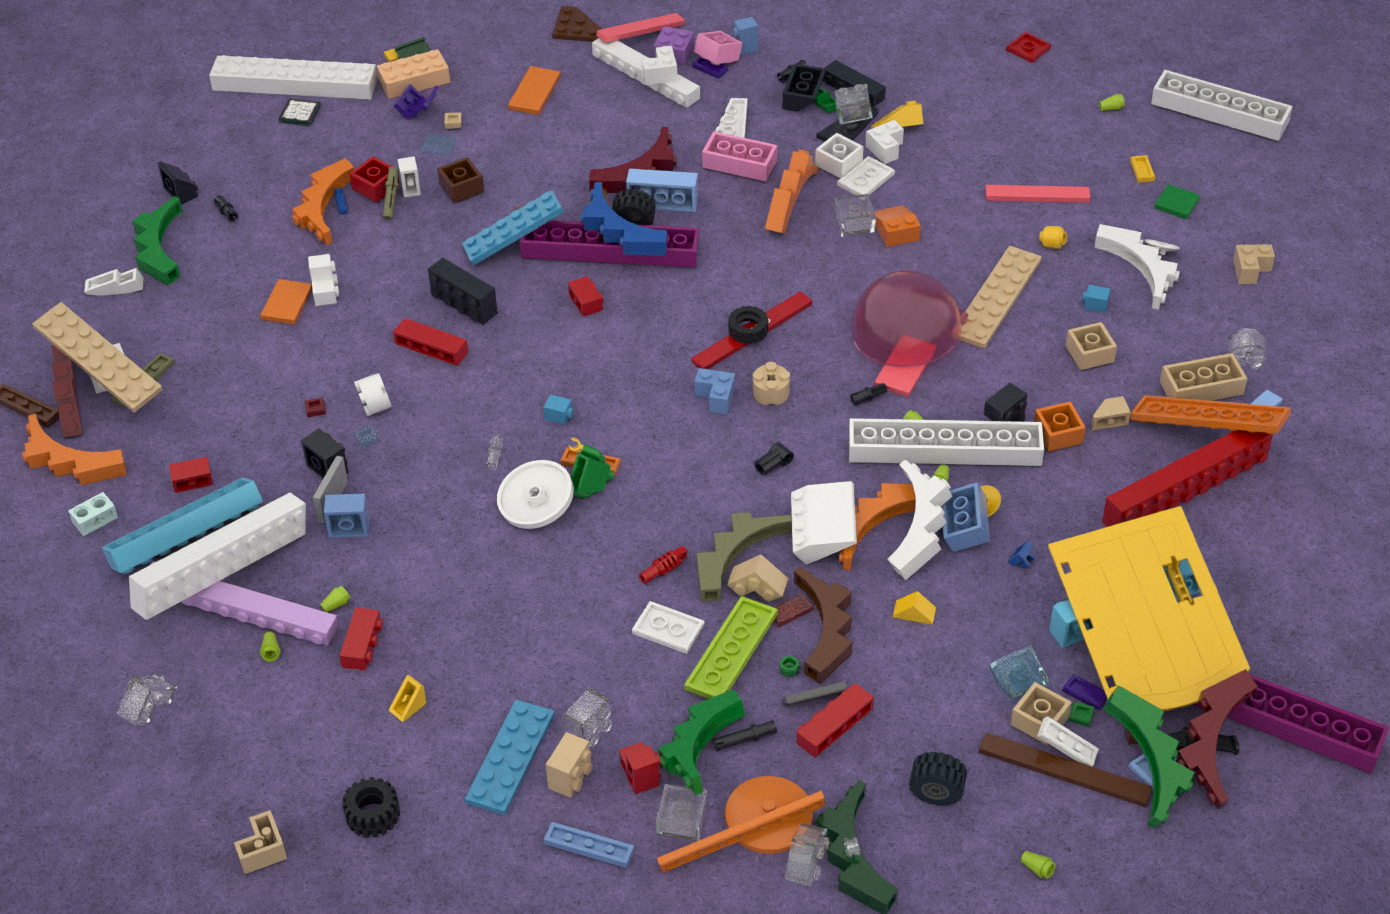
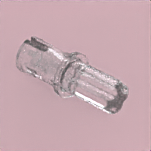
(494, 452)

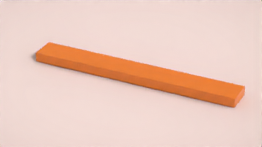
(741, 831)

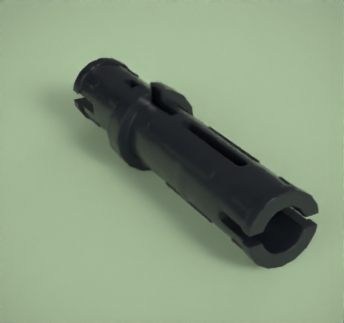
(745, 735)

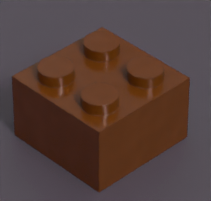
(460, 179)

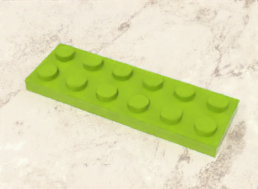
(731, 648)

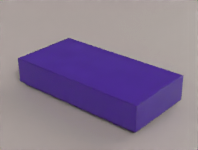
(707, 67)
(1085, 692)

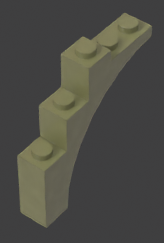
(728, 545)

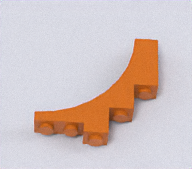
(317, 196)
(784, 198)
(85, 465)
(890, 502)

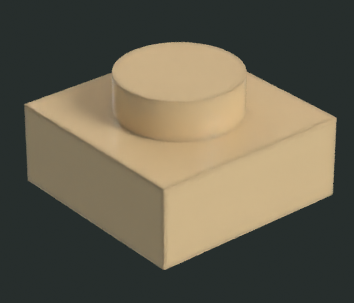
(453, 120)

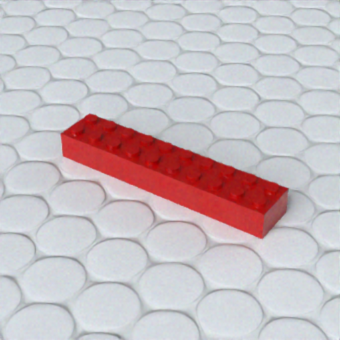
(1188, 476)

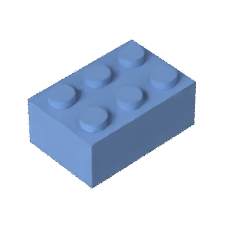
(966, 518)

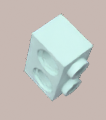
(93, 514)

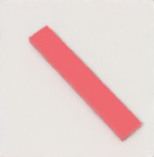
(640, 27)
(1037, 193)

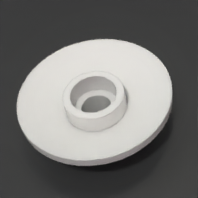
(1163, 247)

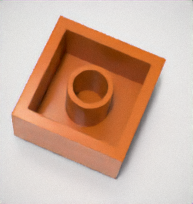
(1060, 426)

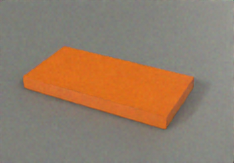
(534, 90)

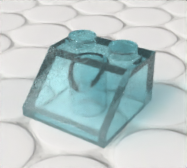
(1018, 672)

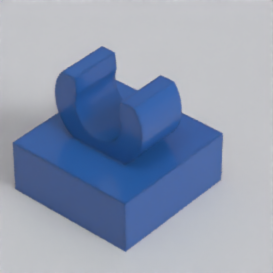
(1021, 555)

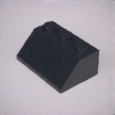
(802, 86)

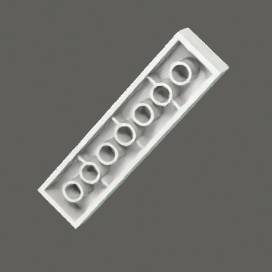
(1221, 105)

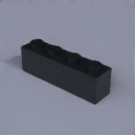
(842, 76)

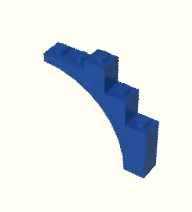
(633, 238)

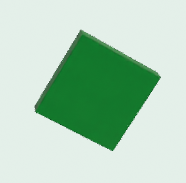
(1177, 201)

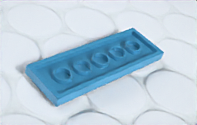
(512, 227)
(509, 757)

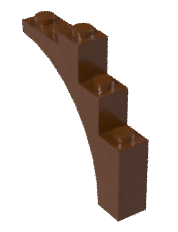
(833, 644)

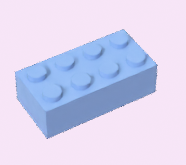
(668, 189)

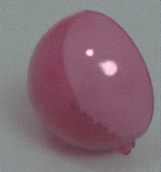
(906, 320)

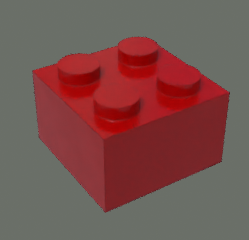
(370, 179)

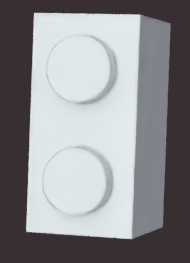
(409, 176)

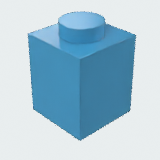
(1096, 298)
(558, 409)

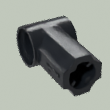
(777, 456)

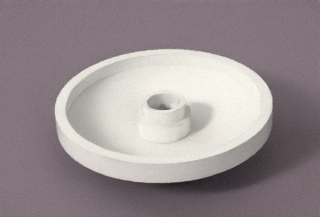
(535, 494)

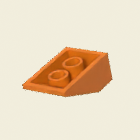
(897, 225)

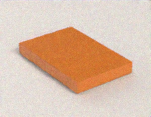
(286, 301)

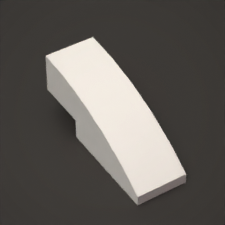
(114, 283)

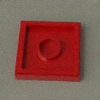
(1028, 47)

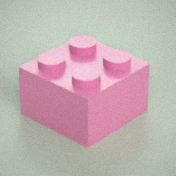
(718, 47)

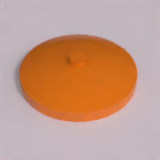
(760, 797)

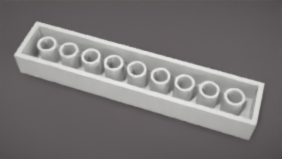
(293, 77)
(946, 442)
(217, 556)

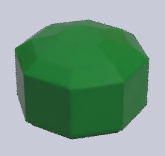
(789, 666)

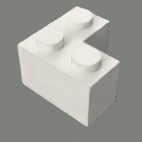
(660, 69)
(885, 141)
(323, 279)

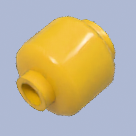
(1053, 237)

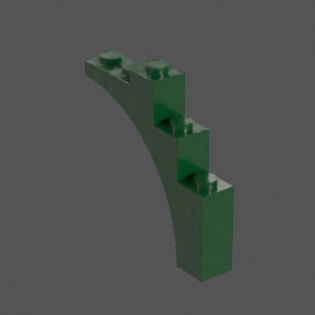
(857, 875)

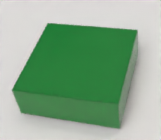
(1081, 714)

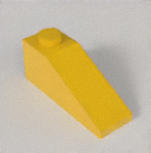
(904, 115)

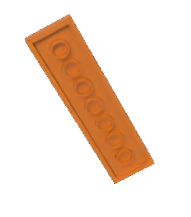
(1211, 414)

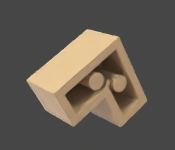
(1251, 260)
(758, 576)
(263, 847)

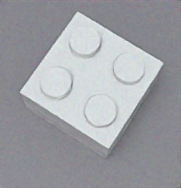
(838, 155)

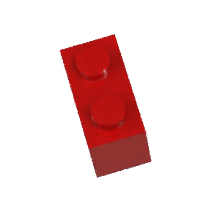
(585, 296)
(191, 474)

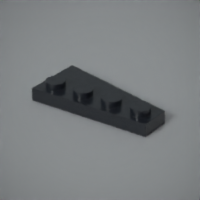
(848, 130)

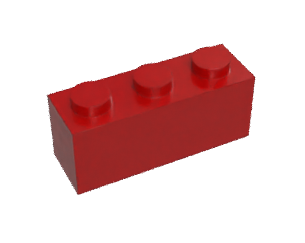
(361, 639)

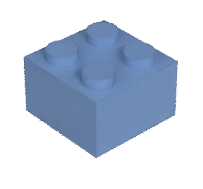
(346, 515)

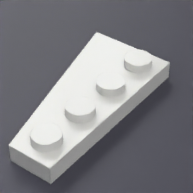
(734, 118)

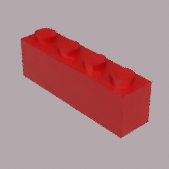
(430, 341)
(834, 720)

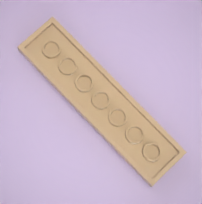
(998, 295)
(97, 357)

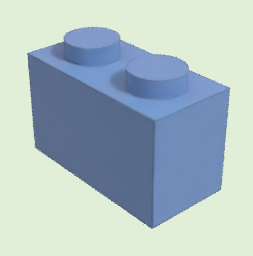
(747, 32)

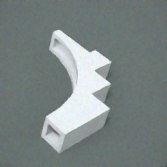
(1145, 258)
(921, 540)

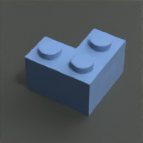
(717, 387)

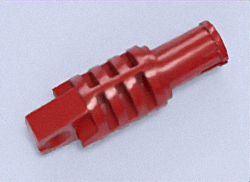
(664, 564)

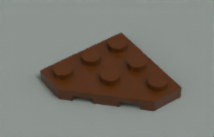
(575, 25)

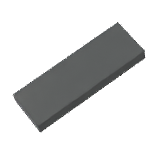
(814, 694)

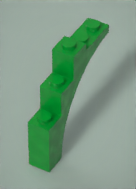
(148, 242)
(690, 737)
(1160, 750)

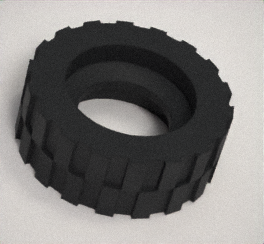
(748, 335)

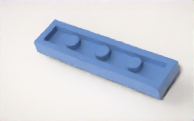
(589, 844)

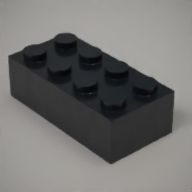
(462, 291)

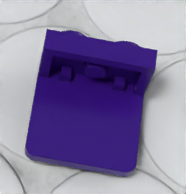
(412, 102)

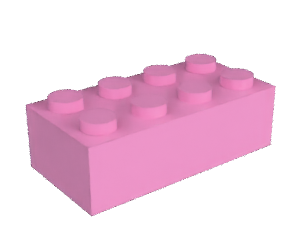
(739, 156)

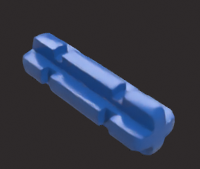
(340, 200)

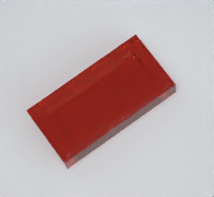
(792, 609)

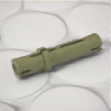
(391, 186)

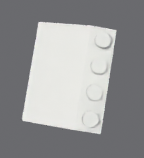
(823, 520)

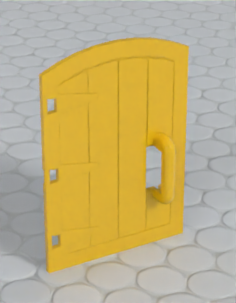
(1139, 629)

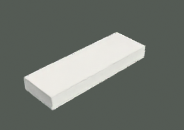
(1067, 742)

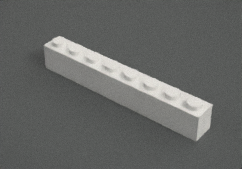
(630, 62)

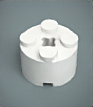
(373, 394)

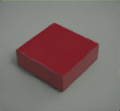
(315, 407)

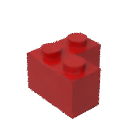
(640, 766)

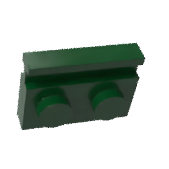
(412, 48)

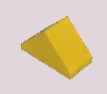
(915, 608)
(408, 699)

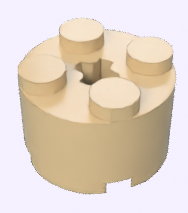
(771, 384)

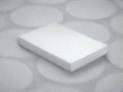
(866, 177)
(668, 627)

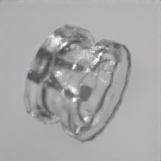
(851, 847)

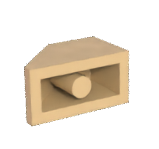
(1111, 413)

